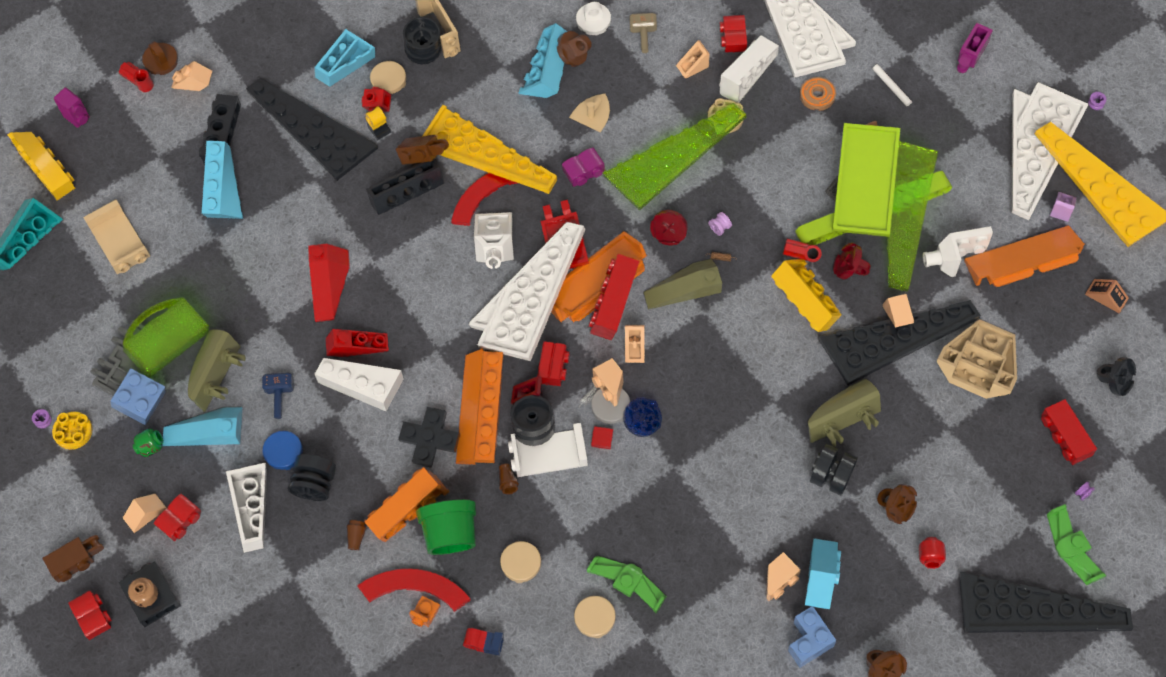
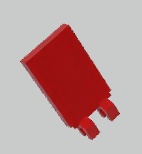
(553, 224)

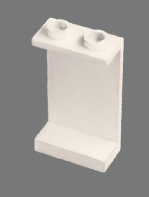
(561, 452)

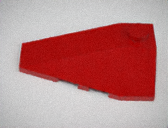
(328, 276)

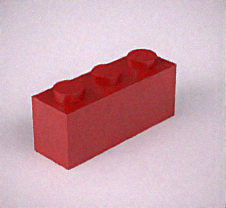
(1068, 432)

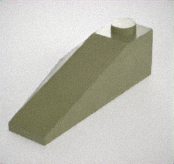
(690, 283)

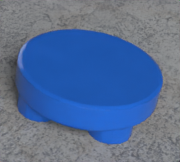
(281, 450)

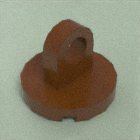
(573, 48)
(160, 58)
(900, 503)
(886, 664)

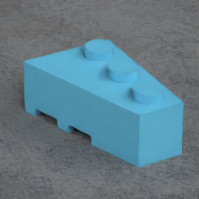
(343, 58)
(823, 573)

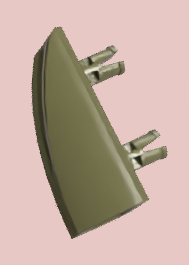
(211, 366)
(844, 409)

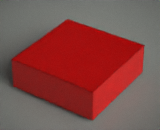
(602, 437)

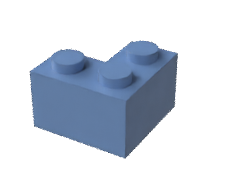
(815, 639)

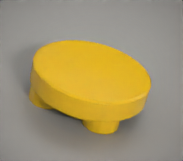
(72, 430)

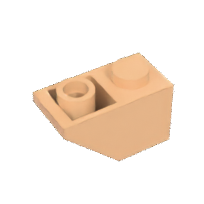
(192, 77)
(609, 379)
(779, 575)

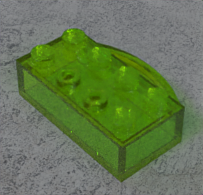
(164, 335)

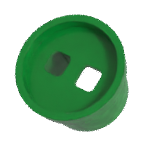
(448, 526)

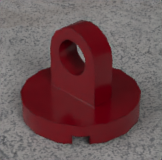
(669, 227)
(850, 262)

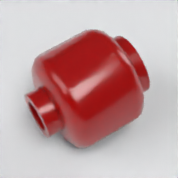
(932, 552)

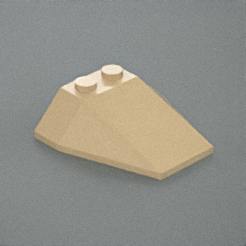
(981, 360)

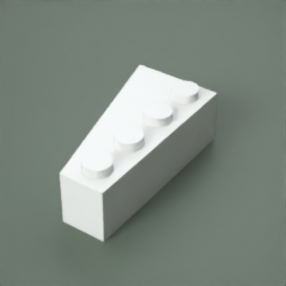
(747, 69)
(361, 381)
(249, 502)

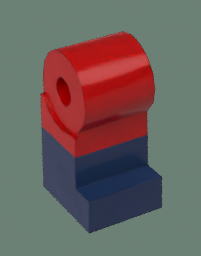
(484, 641)

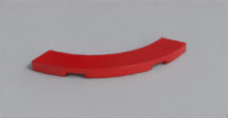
(474, 195)
(414, 580)

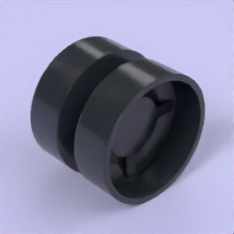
(828, 467)

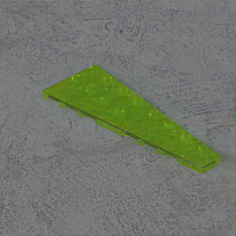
(656, 168)
(911, 195)

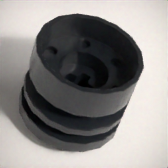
(422, 40)
(311, 477)

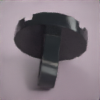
(1120, 375)

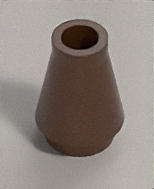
(507, 481)
(355, 534)

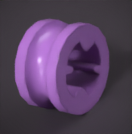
(1097, 106)
(35, 418)
(1084, 491)

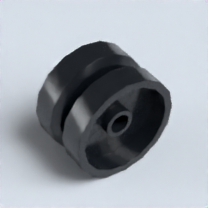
(532, 420)

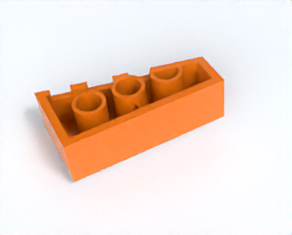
(402, 506)

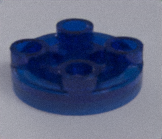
(642, 417)

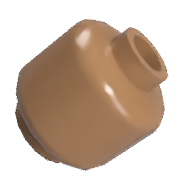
(143, 592)

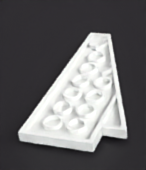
(808, 36)
(1030, 159)

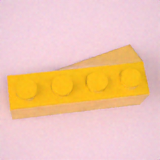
(42, 163)
(806, 294)

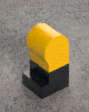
(377, 123)

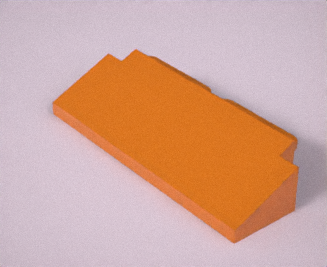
(1021, 258)
(584, 283)

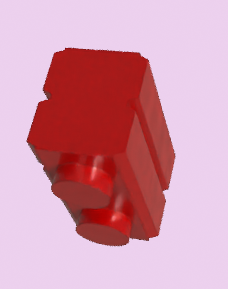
(552, 363)

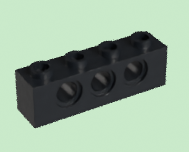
(221, 105)
(404, 186)

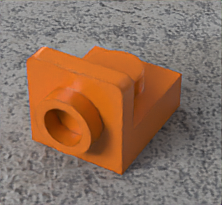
(424, 612)

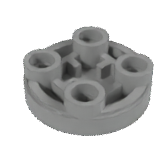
(605, 411)

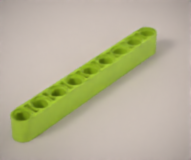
(822, 228)

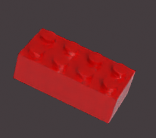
(614, 297)

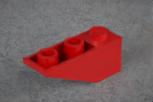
(352, 343)

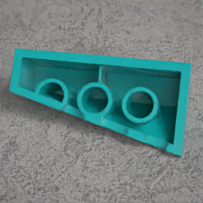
(25, 230)

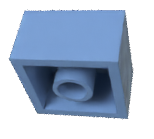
(138, 396)

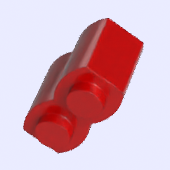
(734, 33)
(177, 517)
(90, 614)

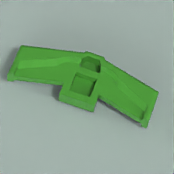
(1072, 546)
(628, 580)

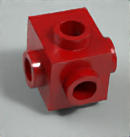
(376, 97)

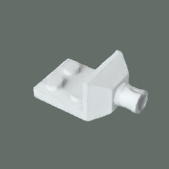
(493, 238)
(955, 246)

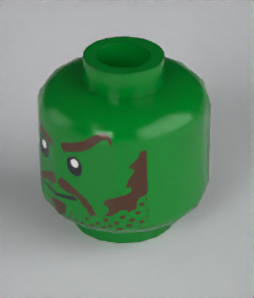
(148, 442)

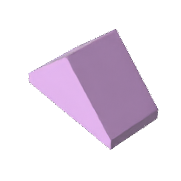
(1063, 206)

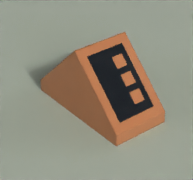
(1108, 293)

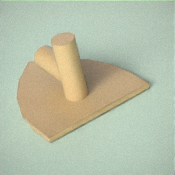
(593, 112)

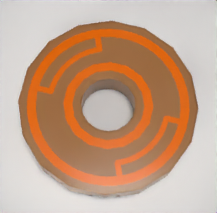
(817, 84)

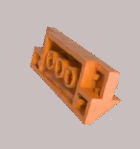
(480, 407)

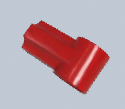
(136, 76)
(799, 250)

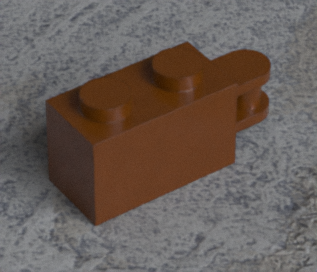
(421, 149)
(72, 558)

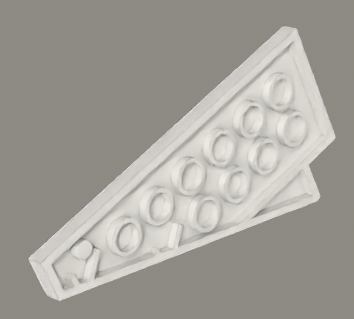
(522, 307)

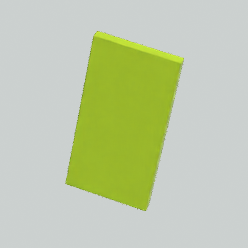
(866, 179)

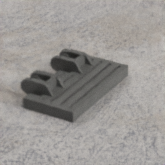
(118, 371)

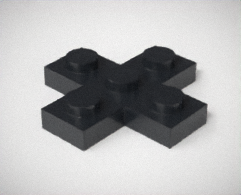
(429, 437)

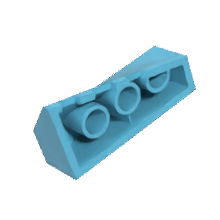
(547, 65)
(220, 184)

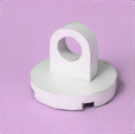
(593, 18)

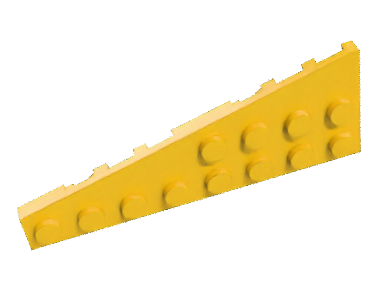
(486, 152)
(1118, 201)

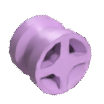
(720, 223)

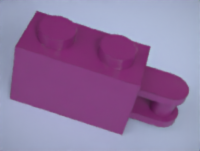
(973, 47)

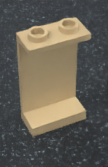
(450, 40)
(116, 237)

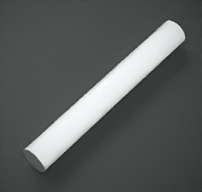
(891, 84)

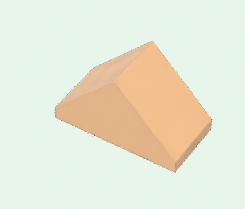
(694, 60)
(899, 310)
(634, 343)
(143, 511)

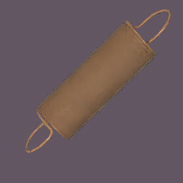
(721, 256)

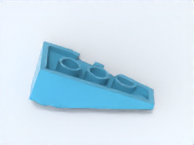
(211, 428)

